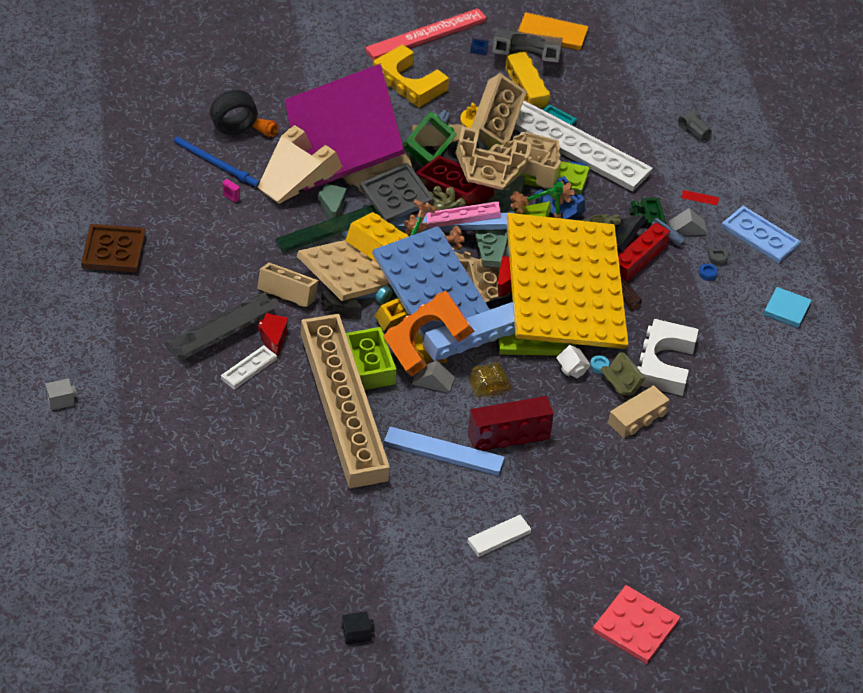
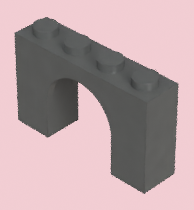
(511, 40)

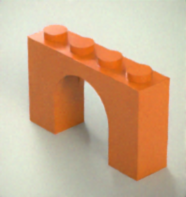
(403, 336)

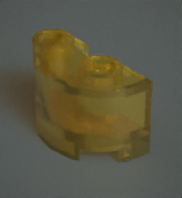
(489, 378)

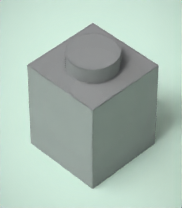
(60, 394)

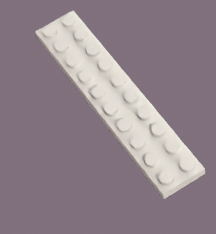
(584, 147)

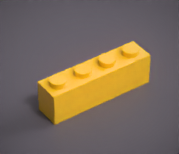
(526, 76)

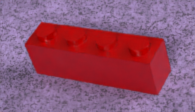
(643, 250)

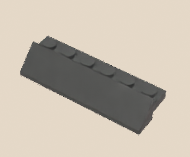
(220, 326)

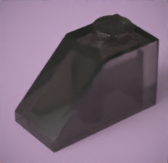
(346, 309)

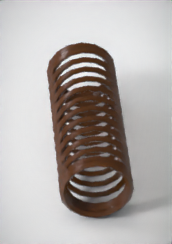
(634, 299)

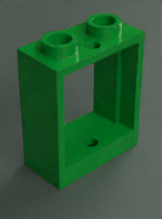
(418, 151)

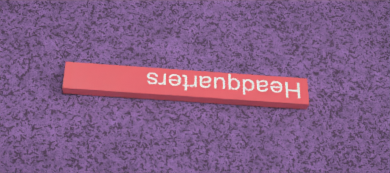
(427, 33)

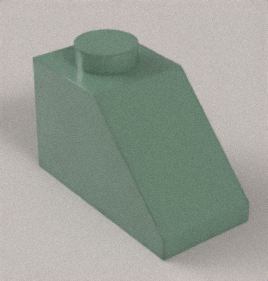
(332, 200)

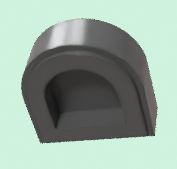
(718, 256)

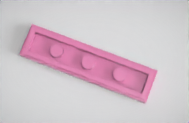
(464, 215)

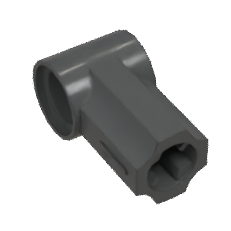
(693, 122)

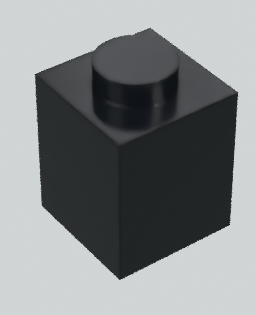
(357, 627)

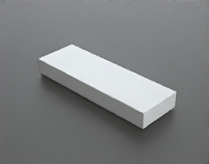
(248, 367)
(499, 535)

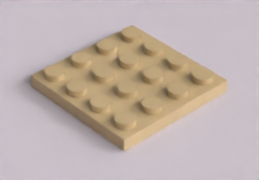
(344, 269)

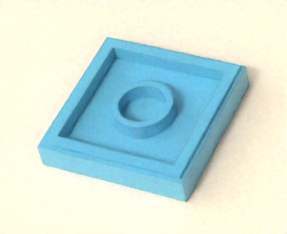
(787, 307)

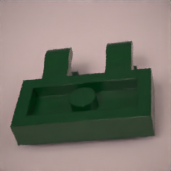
(650, 207)

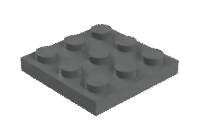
(395, 192)

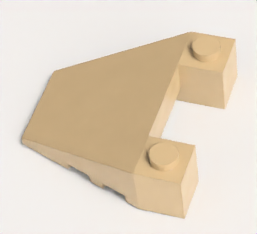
(543, 157)
(487, 166)
(294, 168)

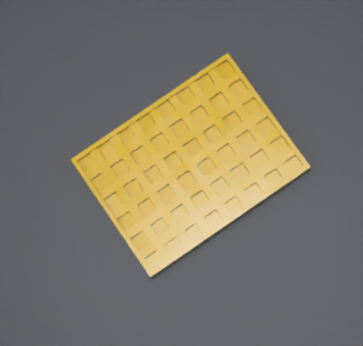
(566, 281)

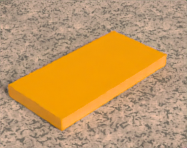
(572, 33)

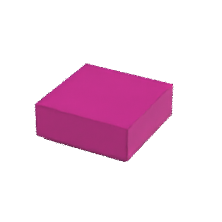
(231, 191)

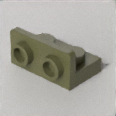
(623, 375)

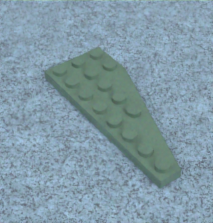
(493, 243)

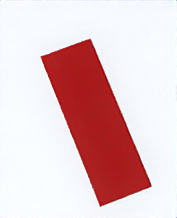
(700, 197)

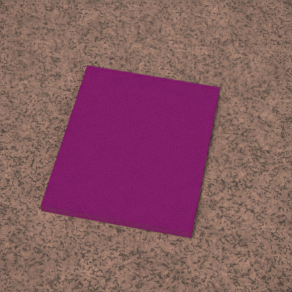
(350, 118)

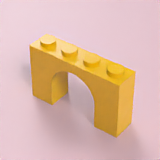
(415, 90)

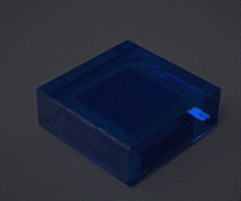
(479, 46)

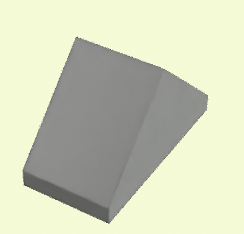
(688, 223)
(434, 377)

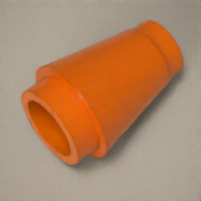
(266, 127)

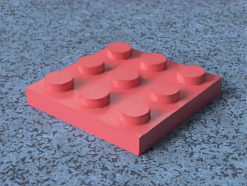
(636, 624)

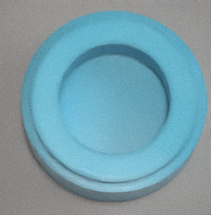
(384, 294)
(597, 363)

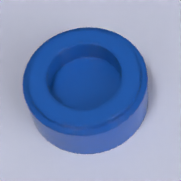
(708, 272)

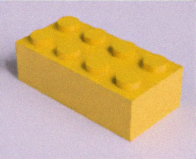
(371, 233)

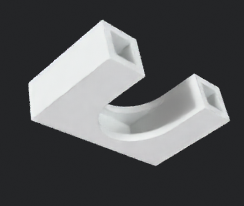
(666, 336)

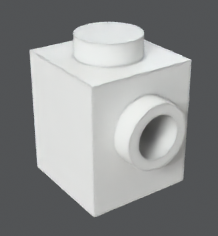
(573, 362)

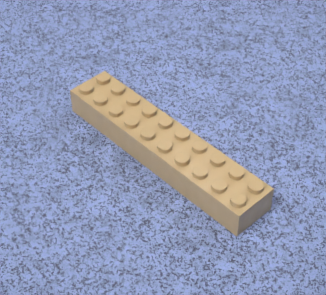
(344, 401)

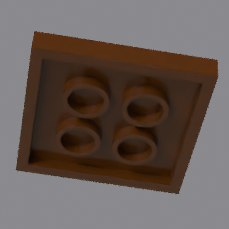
(113, 248)

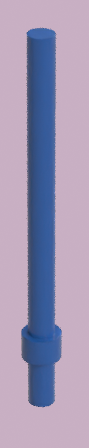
(242, 175)

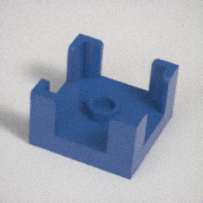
(567, 210)

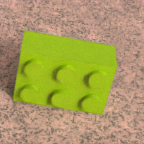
(372, 358)

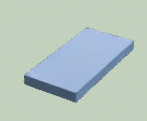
(761, 234)

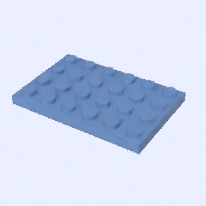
(424, 267)

